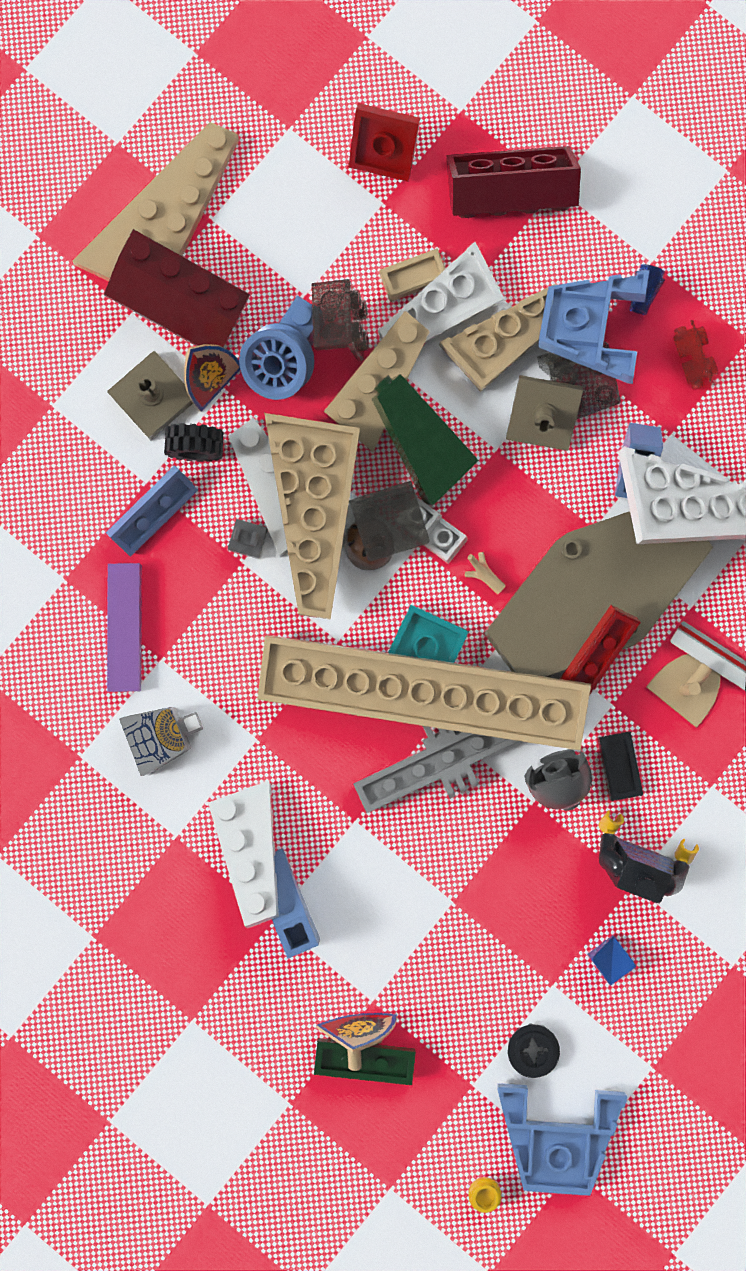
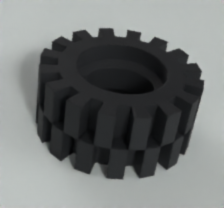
(193, 442)

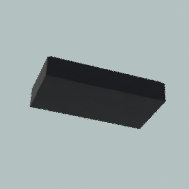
(620, 766)

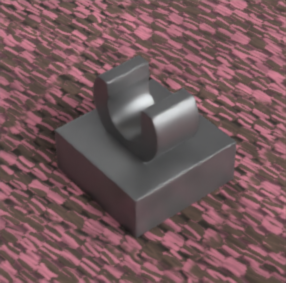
(247, 539)

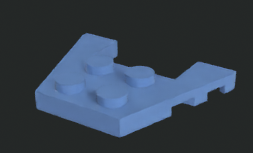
(577, 322)
(559, 1155)

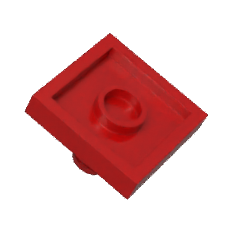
(383, 142)

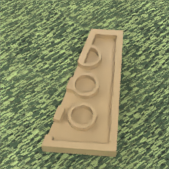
(498, 342)
(391, 357)

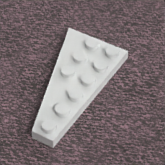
(681, 501)

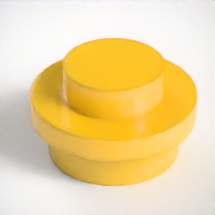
(484, 1194)

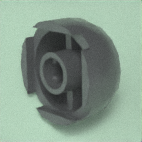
(560, 780)

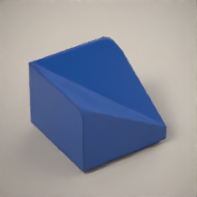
(611, 960)

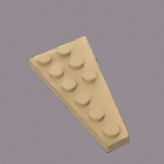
(169, 205)
(314, 487)

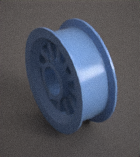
(259, 351)

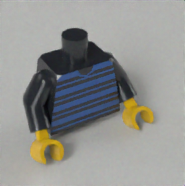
(640, 869)

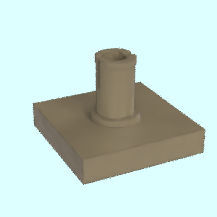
(151, 395)
(544, 412)

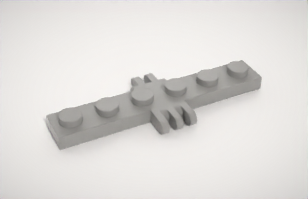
(445, 758)

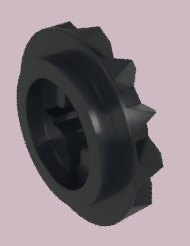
(545, 1060)

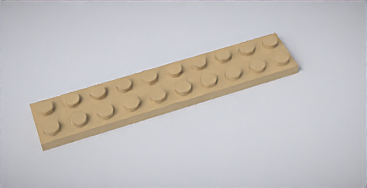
(424, 692)

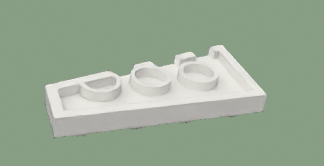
(453, 296)
(255, 459)
(247, 843)

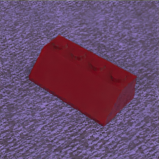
(513, 181)
(175, 292)

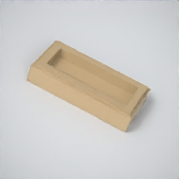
(411, 274)

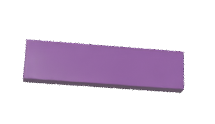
(124, 627)

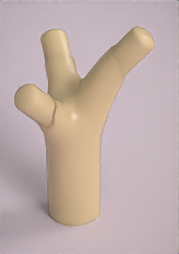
(484, 573)

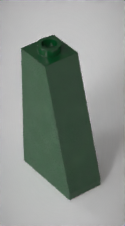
(423, 440)

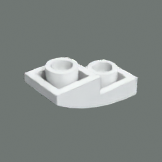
(444, 538)

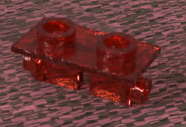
(692, 343)

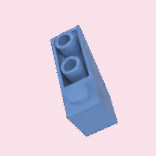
(294, 922)

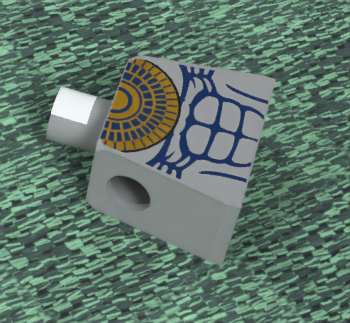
(158, 736)

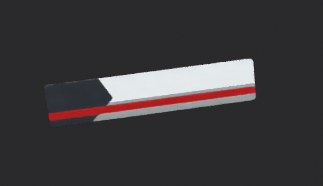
(710, 654)

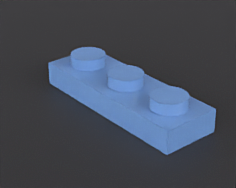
(152, 511)

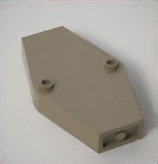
(577, 584)

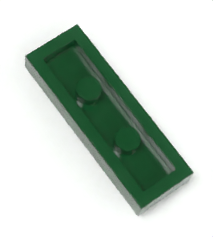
(378, 1062)

